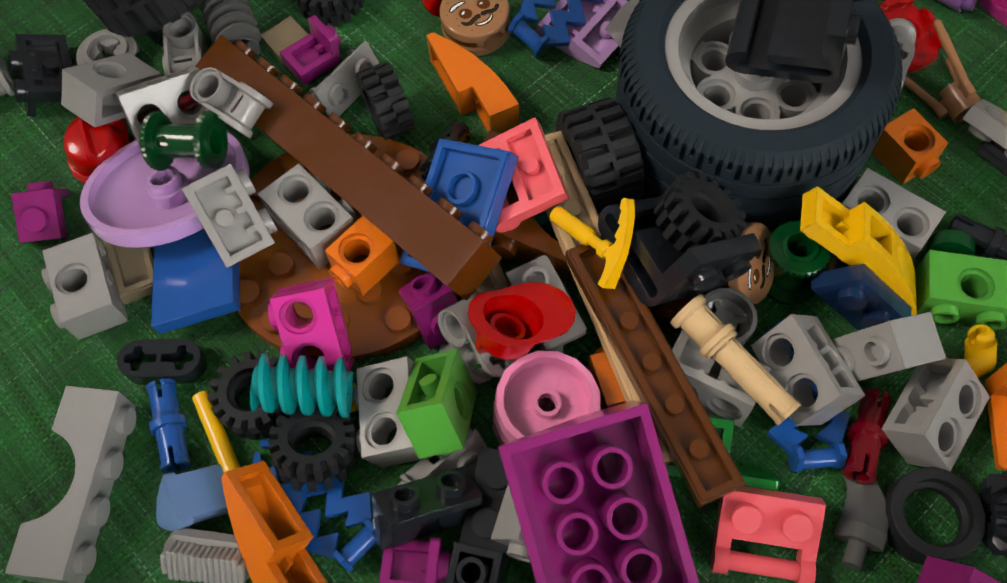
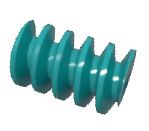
(301, 386)

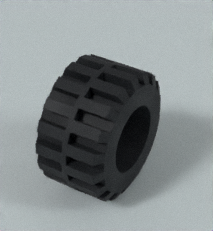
(604, 151)

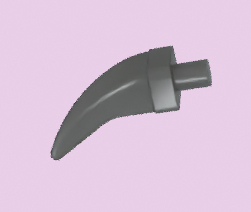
(862, 522)

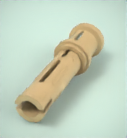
(719, 342)

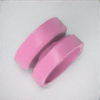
(541, 382)

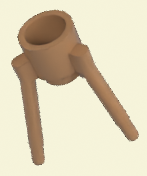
(957, 96)

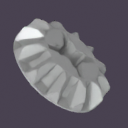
(105, 41)

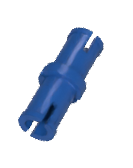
(168, 426)

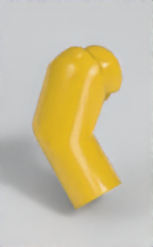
(981, 349)

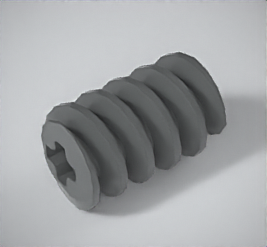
(231, 20)

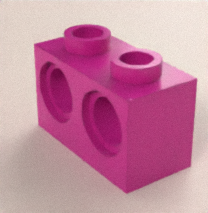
(324, 330)

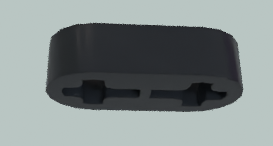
(163, 354)

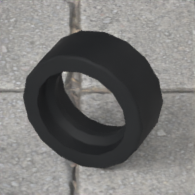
(959, 495)

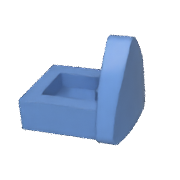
(190, 498)

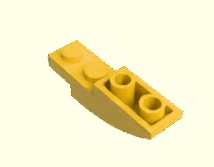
(860, 238)

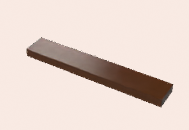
(658, 381)

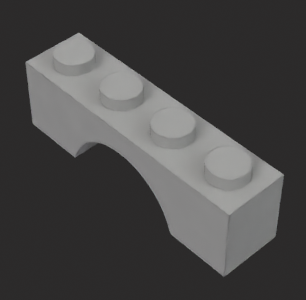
(63, 541)

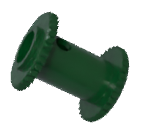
(202, 140)
(794, 263)

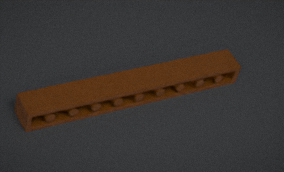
(370, 184)

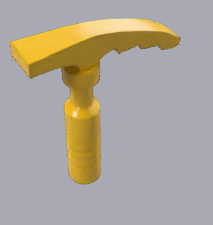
(613, 254)

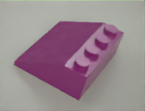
(598, 501)

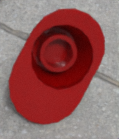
(90, 146)
(518, 318)

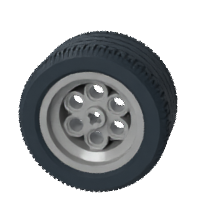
(748, 131)

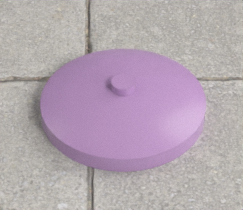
(144, 206)

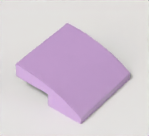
(589, 42)

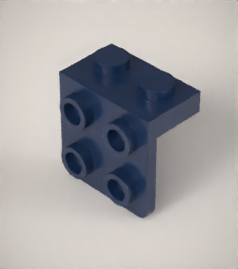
(858, 294)

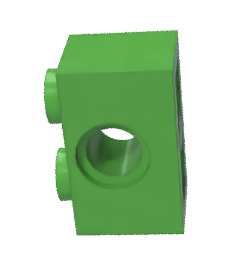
(941, 285)
(437, 404)

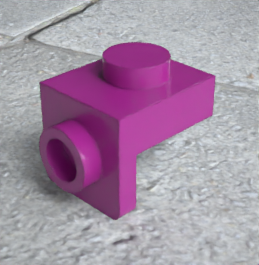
(313, 53)
(40, 212)
(426, 299)
(415, 562)

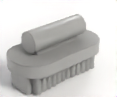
(203, 557)

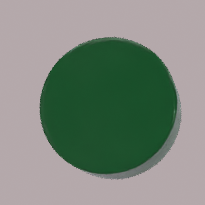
(953, 242)

